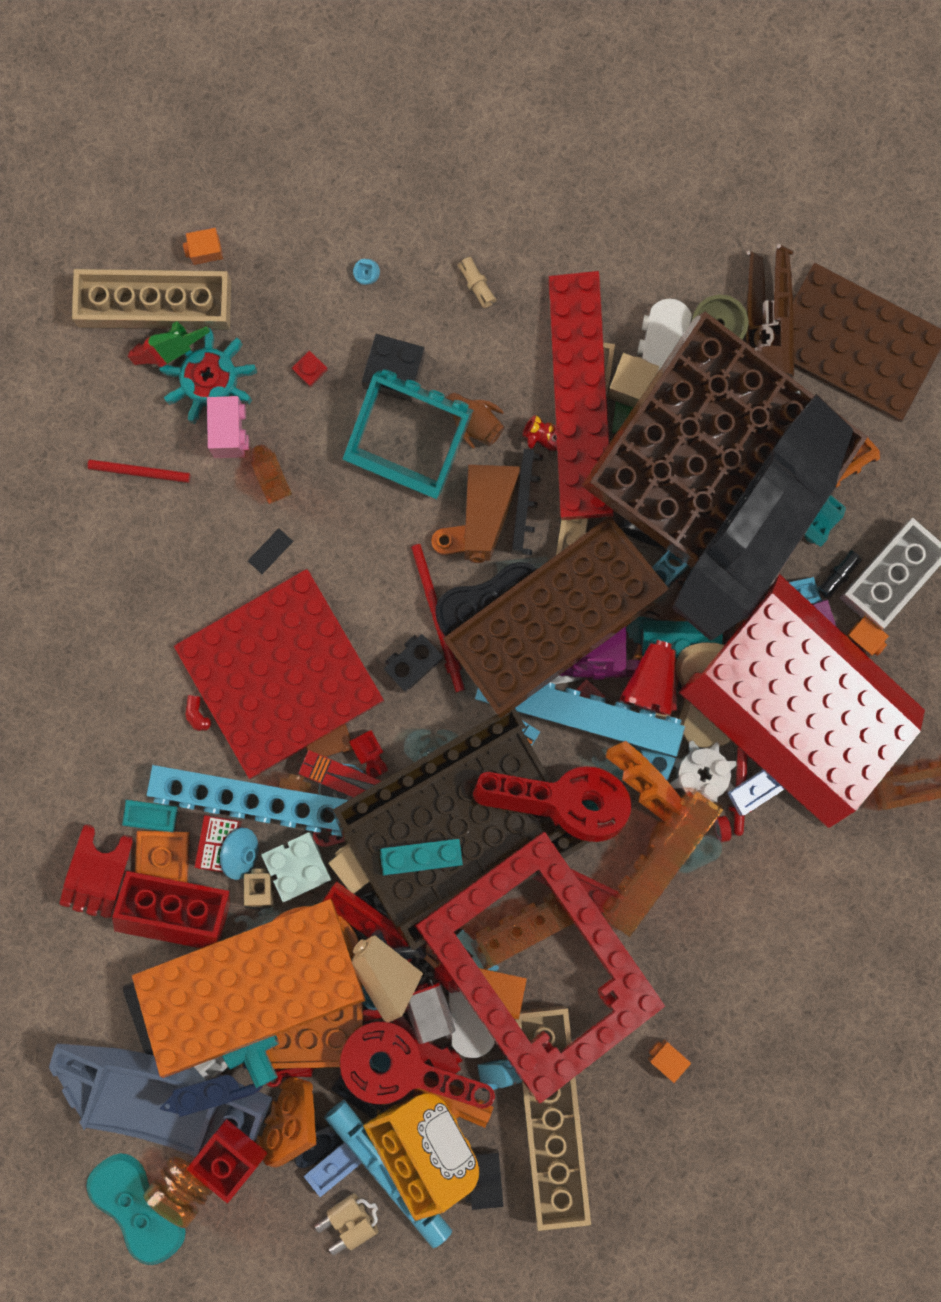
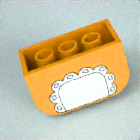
(424, 1154)

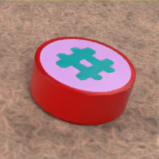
(723, 829)

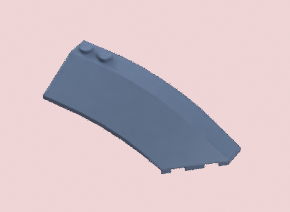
(124, 1095)

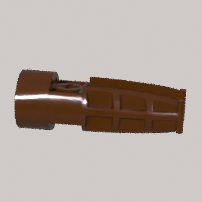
(772, 322)

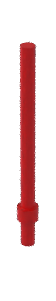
(452, 665)

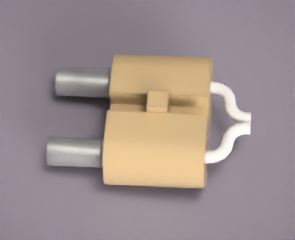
(351, 1222)

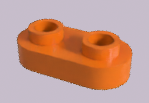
(456, 540)

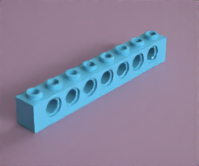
(161, 789)

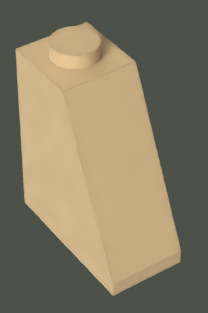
(385, 976)

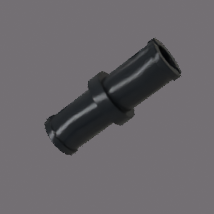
(839, 574)

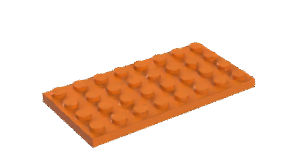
(247, 988)

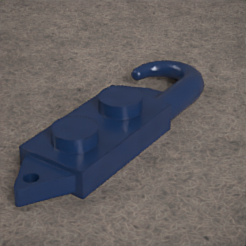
(207, 1095)

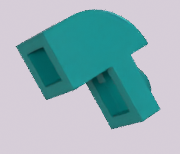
(825, 520)

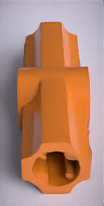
(458, 1109)

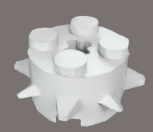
(713, 762)

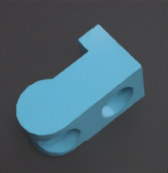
(660, 761)
(498, 1074)

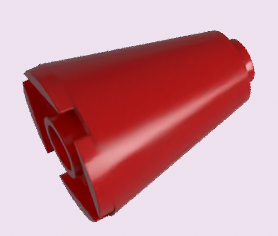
(653, 680)

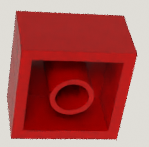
(226, 1161)

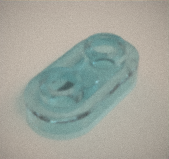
(699, 858)

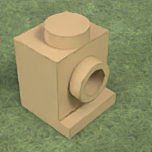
(251, 896)

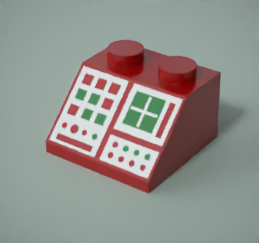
(212, 837)

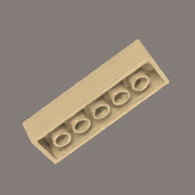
(151, 299)

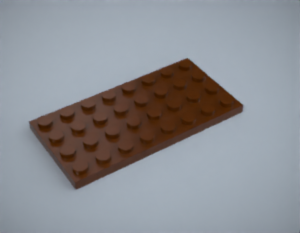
(556, 616)

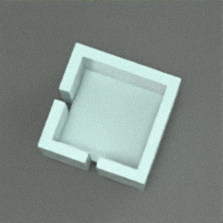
(297, 867)

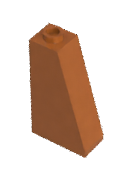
(488, 502)

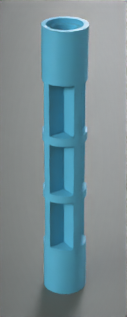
(352, 1132)

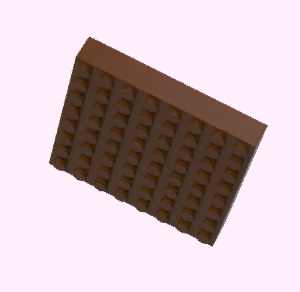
(699, 439)

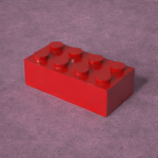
(170, 910)

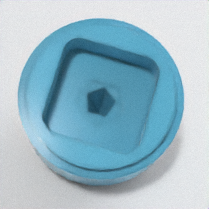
(366, 271)

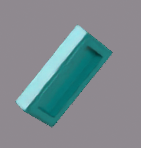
(150, 816)

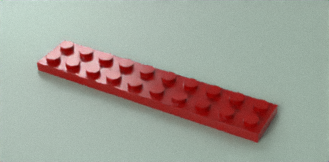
(578, 389)

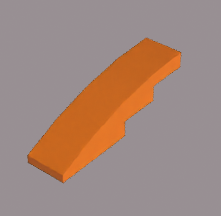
(641, 775)

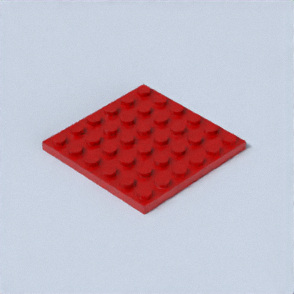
(278, 674)

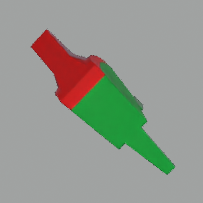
(165, 347)

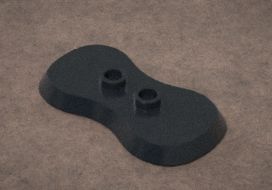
(464, 602)

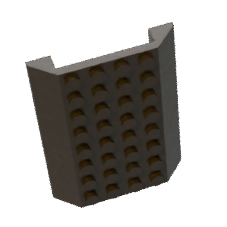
(436, 803)

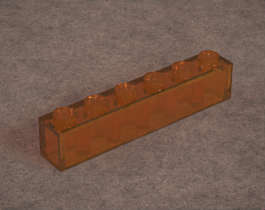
(662, 861)

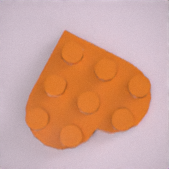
(290, 1124)

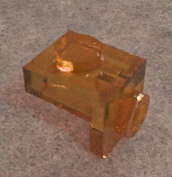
(295, 783)

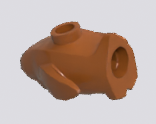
(483, 423)

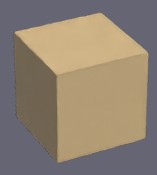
(631, 379)
(348, 869)

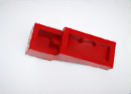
(440, 1057)

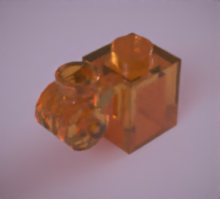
(269, 474)

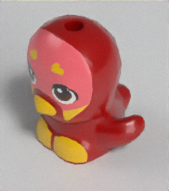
(541, 432)

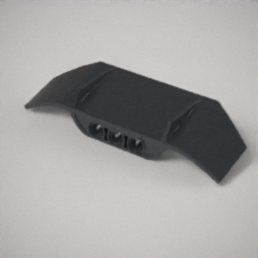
(766, 522)

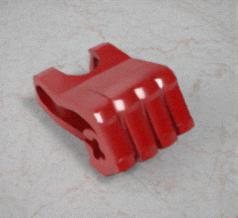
(95, 876)

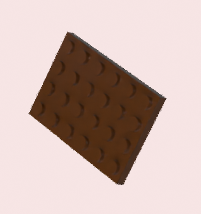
(861, 342)

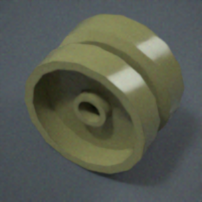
(726, 311)

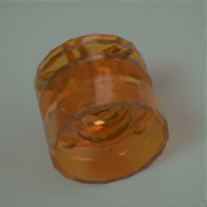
(177, 1194)

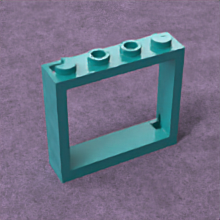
(390, 469)

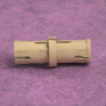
(476, 282)

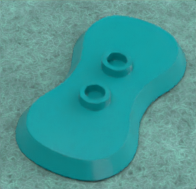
(118, 1190)

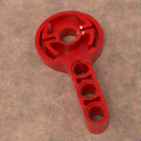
(561, 798)
(404, 1070)

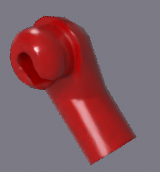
(193, 715)

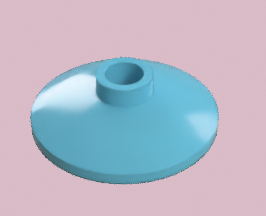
(239, 853)

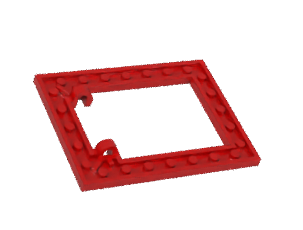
(537, 1061)

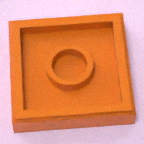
(163, 854)

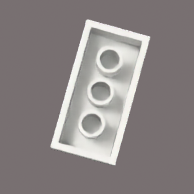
(894, 574)

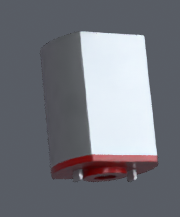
(429, 1013)

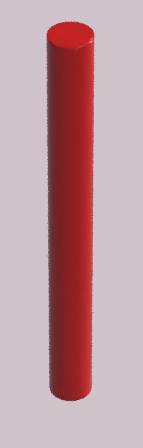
(139, 471)

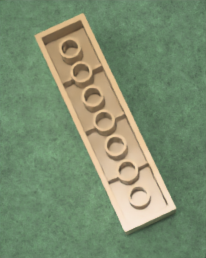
(555, 1135)

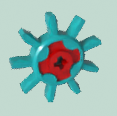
(201, 364)

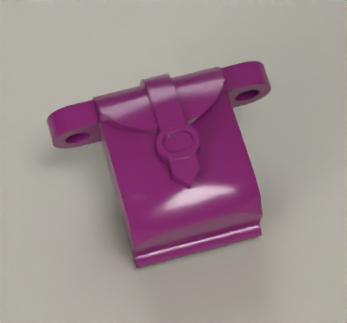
(605, 661)

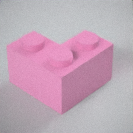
(224, 427)

